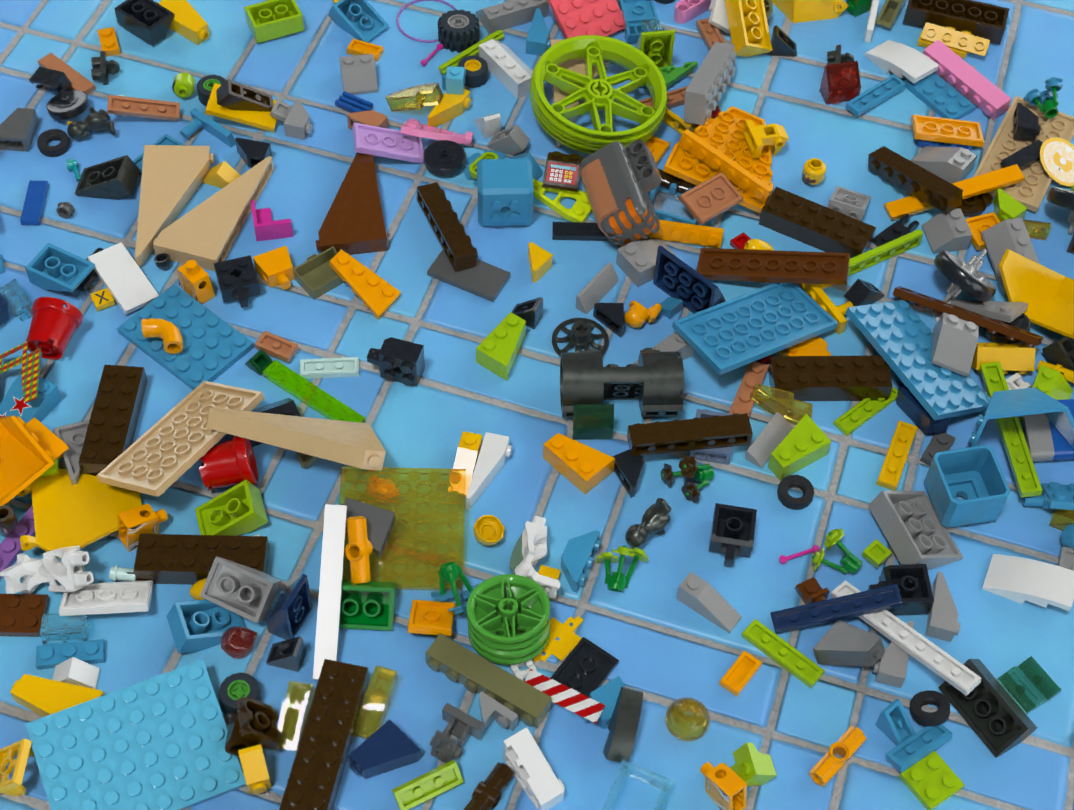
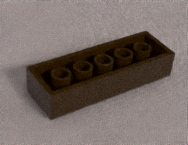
(964, 15)
(815, 224)
(831, 377)
(113, 416)
(190, 557)

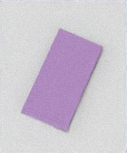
(387, 143)

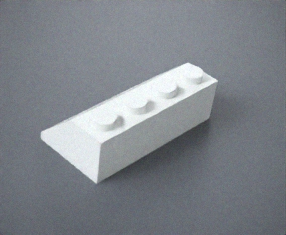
(507, 67)

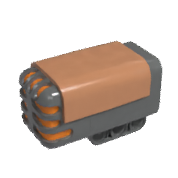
(618, 190)

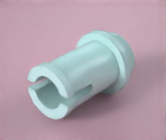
(122, 574)

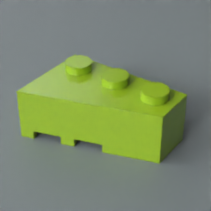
(501, 346)
(799, 448)

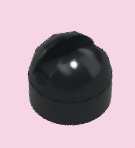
(162, 261)

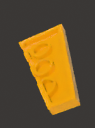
(371, 288)

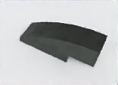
(623, 725)

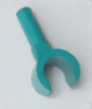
(72, 165)

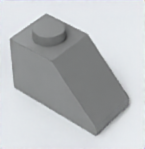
(298, 122)
(509, 141)

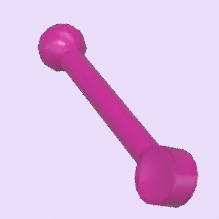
(439, 47)
(783, 559)

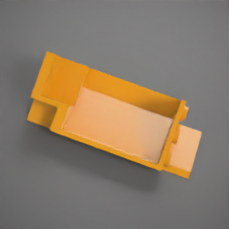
(25, 454)

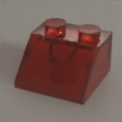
(840, 82)

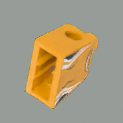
(191, 277)
(138, 521)
(724, 787)

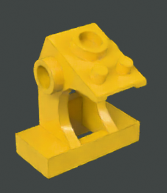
(763, 135)

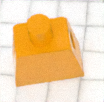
(275, 267)

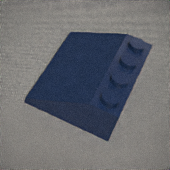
(685, 283)

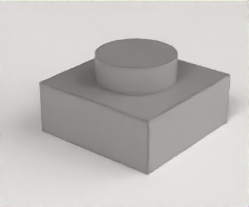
(280, 110)

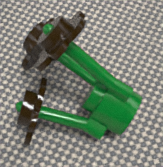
(688, 468)

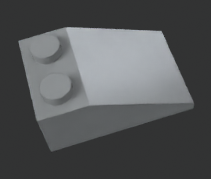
(946, 162)
(639, 260)
(954, 343)
(240, 589)

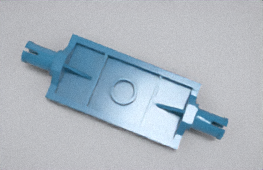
(1053, 496)

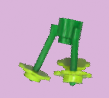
(849, 562)
(616, 581)

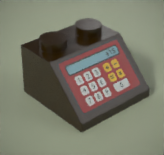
(562, 171)

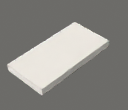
(123, 278)
(108, 598)

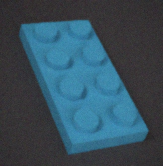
(941, 97)

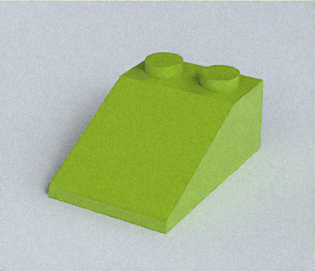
(657, 46)
(233, 511)

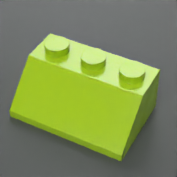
(1052, 384)

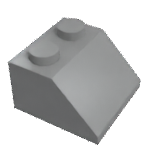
(358, 74)
(947, 232)

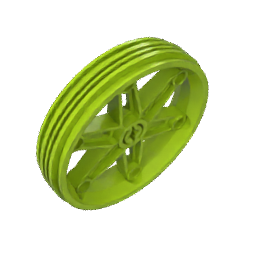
(597, 92)

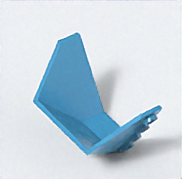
(1025, 402)

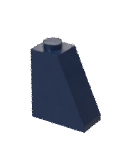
(918, 414)
(384, 752)

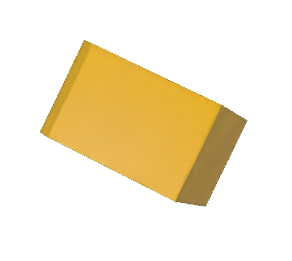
(221, 175)
(539, 261)

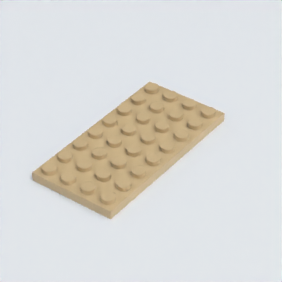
(1036, 180)
(176, 440)

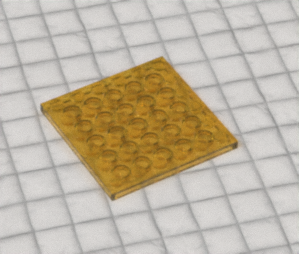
(426, 527)

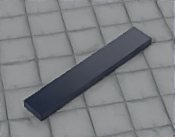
(836, 609)

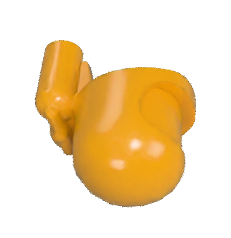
(639, 314)

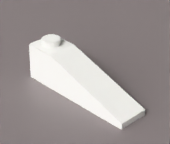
(489, 462)

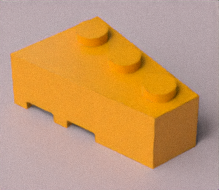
(578, 462)

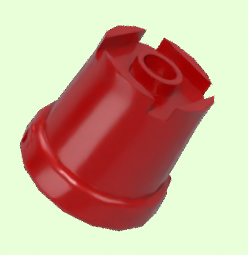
(52, 326)
(229, 464)

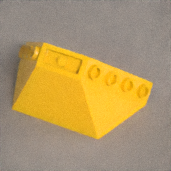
(810, 10)
(1046, 292)

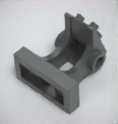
(459, 725)

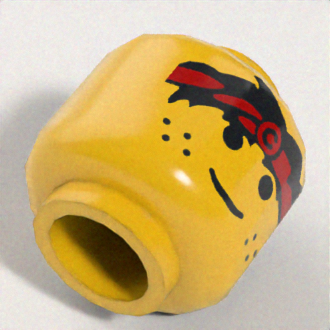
(813, 171)

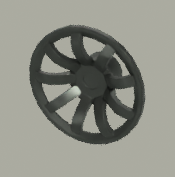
(579, 336)

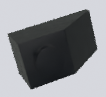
(1025, 124)
(863, 293)
(629, 470)

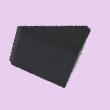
(782, 44)
(530, 311)
(611, 316)
(287, 654)

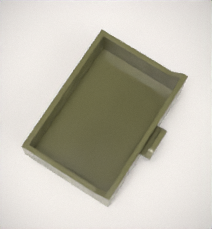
(316, 274)

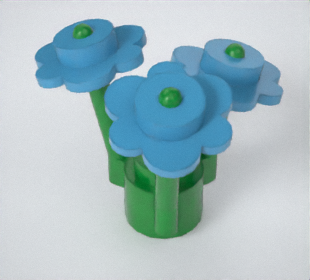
(450, 572)

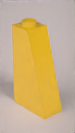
(187, 20)
(50, 696)

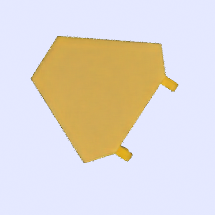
(74, 513)

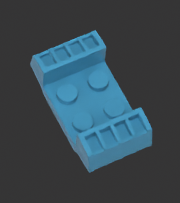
(633, 13)

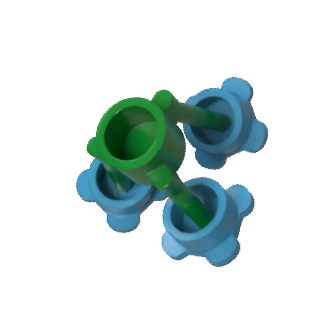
(1047, 99)

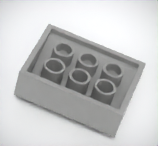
(914, 529)

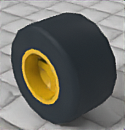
(475, 71)

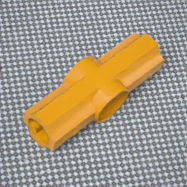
(358, 558)
(829, 764)

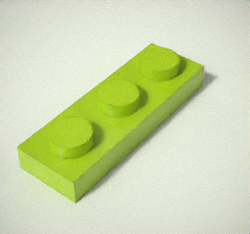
(427, 785)

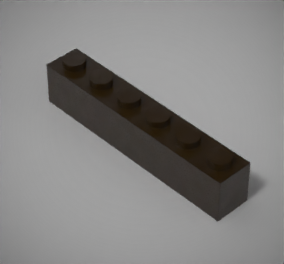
(915, 179)
(446, 226)
(689, 434)

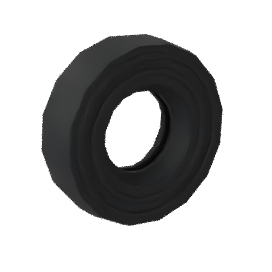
(53, 134)
(795, 481)
(929, 718)

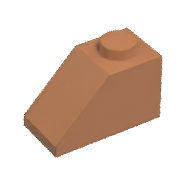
(368, 118)

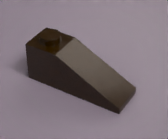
(241, 97)

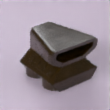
(252, 726)

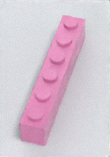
(968, 80)

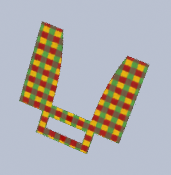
(30, 369)

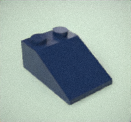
(290, 610)

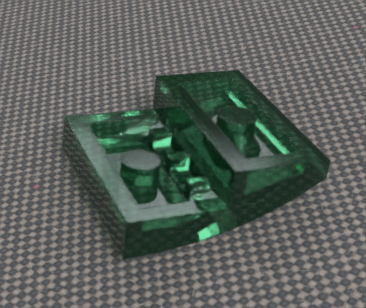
(592, 421)
(1029, 685)

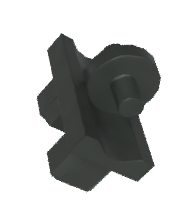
(837, 57)
(102, 67)

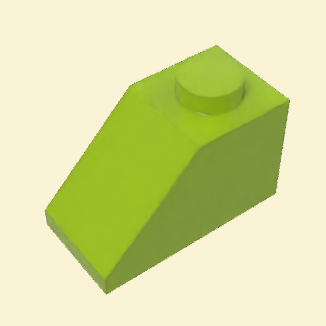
(1007, 207)

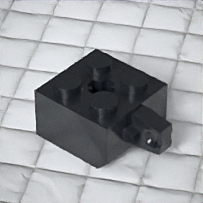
(237, 279)
(399, 361)
(732, 531)
(913, 587)

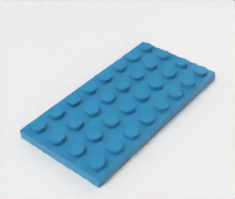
(754, 326)
(907, 349)

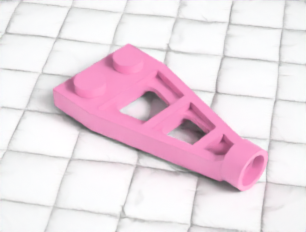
(418, 129)

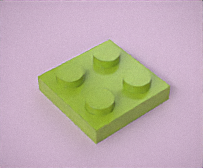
(931, 781)

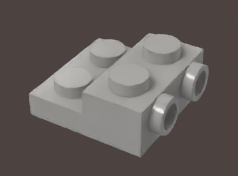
(849, 202)

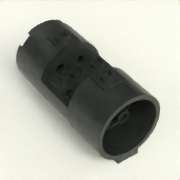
(654, 381)

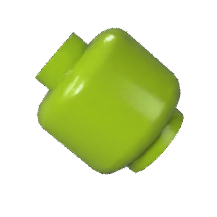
(183, 85)

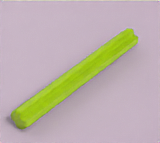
(473, 50)

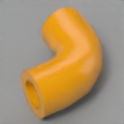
(166, 331)

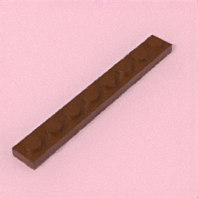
(993, 326)

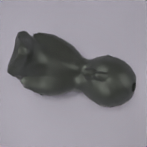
(94, 122)
(652, 522)

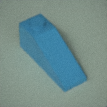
(538, 36)

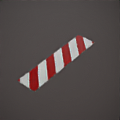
(566, 696)

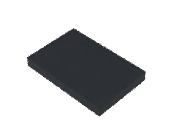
(585, 667)

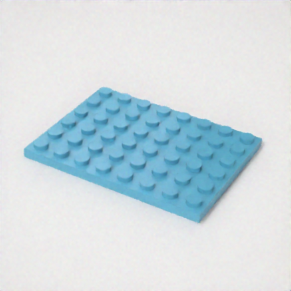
(138, 747)

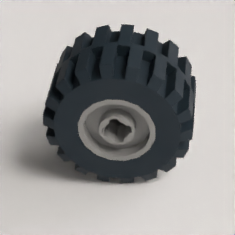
(458, 30)

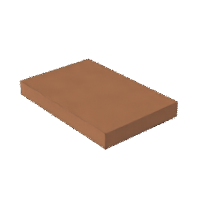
(711, 198)

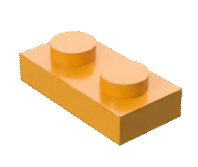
(109, 41)

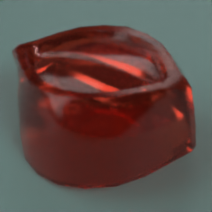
(238, 641)

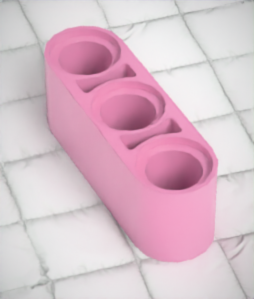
(689, 9)

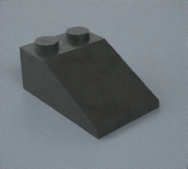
(109, 179)

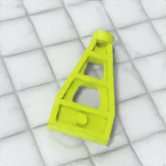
(578, 213)

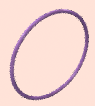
(419, 40)

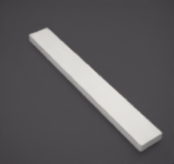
(330, 586)
(916, 645)

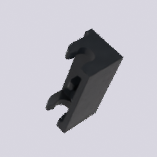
(50, 78)

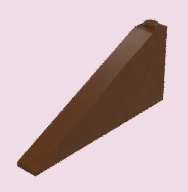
(356, 213)

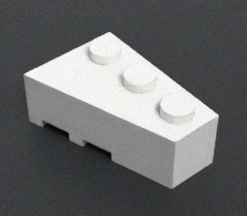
(532, 770)

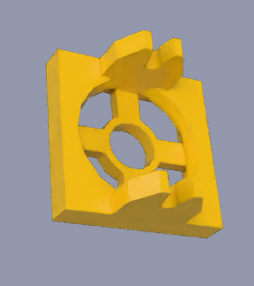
(22, 750)

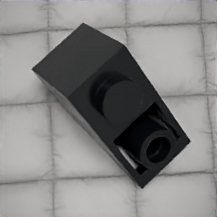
(252, 151)

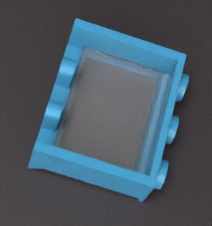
(669, 207)

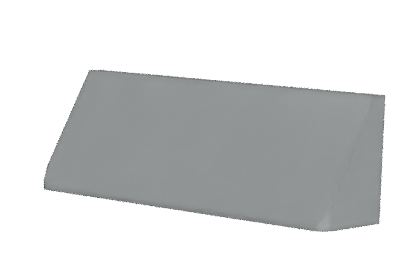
(596, 289)
(768, 440)

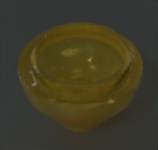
(687, 726)

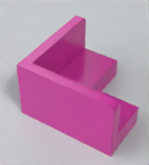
(266, 228)

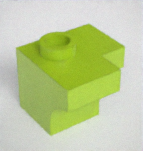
(752, 765)

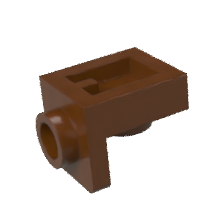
(811, 591)

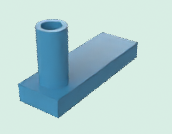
(208, 124)

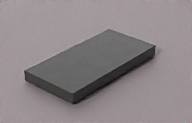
(481, 280)

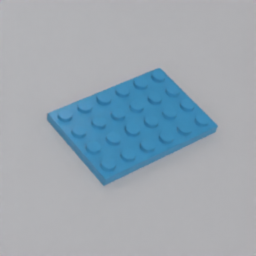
(208, 340)

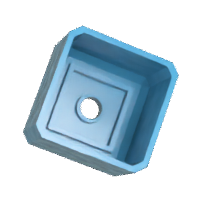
(504, 192)
(968, 474)

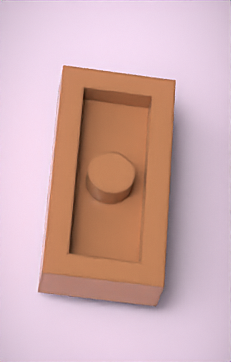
(276, 346)

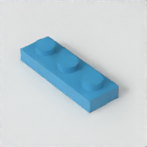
(88, 651)
(918, 746)

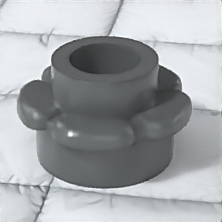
(65, 210)

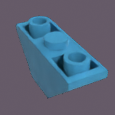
(579, 557)

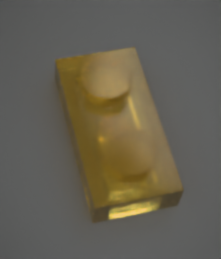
(1037, 229)

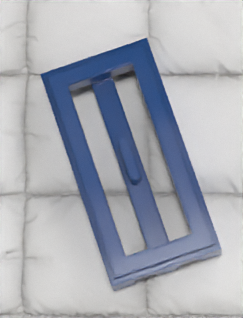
(355, 103)

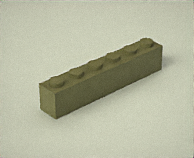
(481, 675)

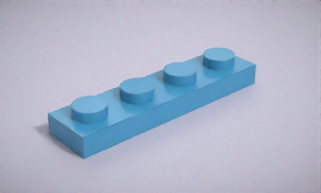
(875, 95)

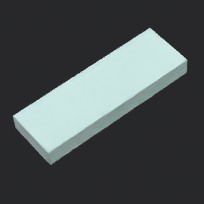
(329, 367)

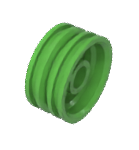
(508, 608)

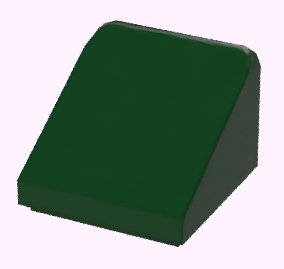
(259, 362)

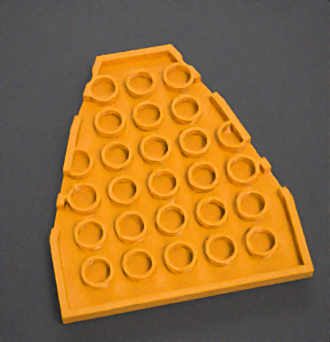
(727, 137)

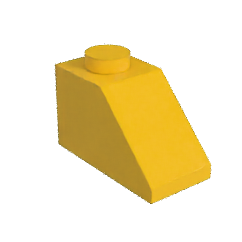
(255, 769)

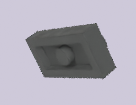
(939, 443)

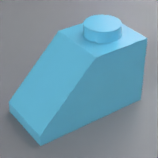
(455, 80)

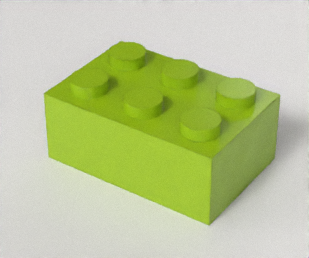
(273, 19)

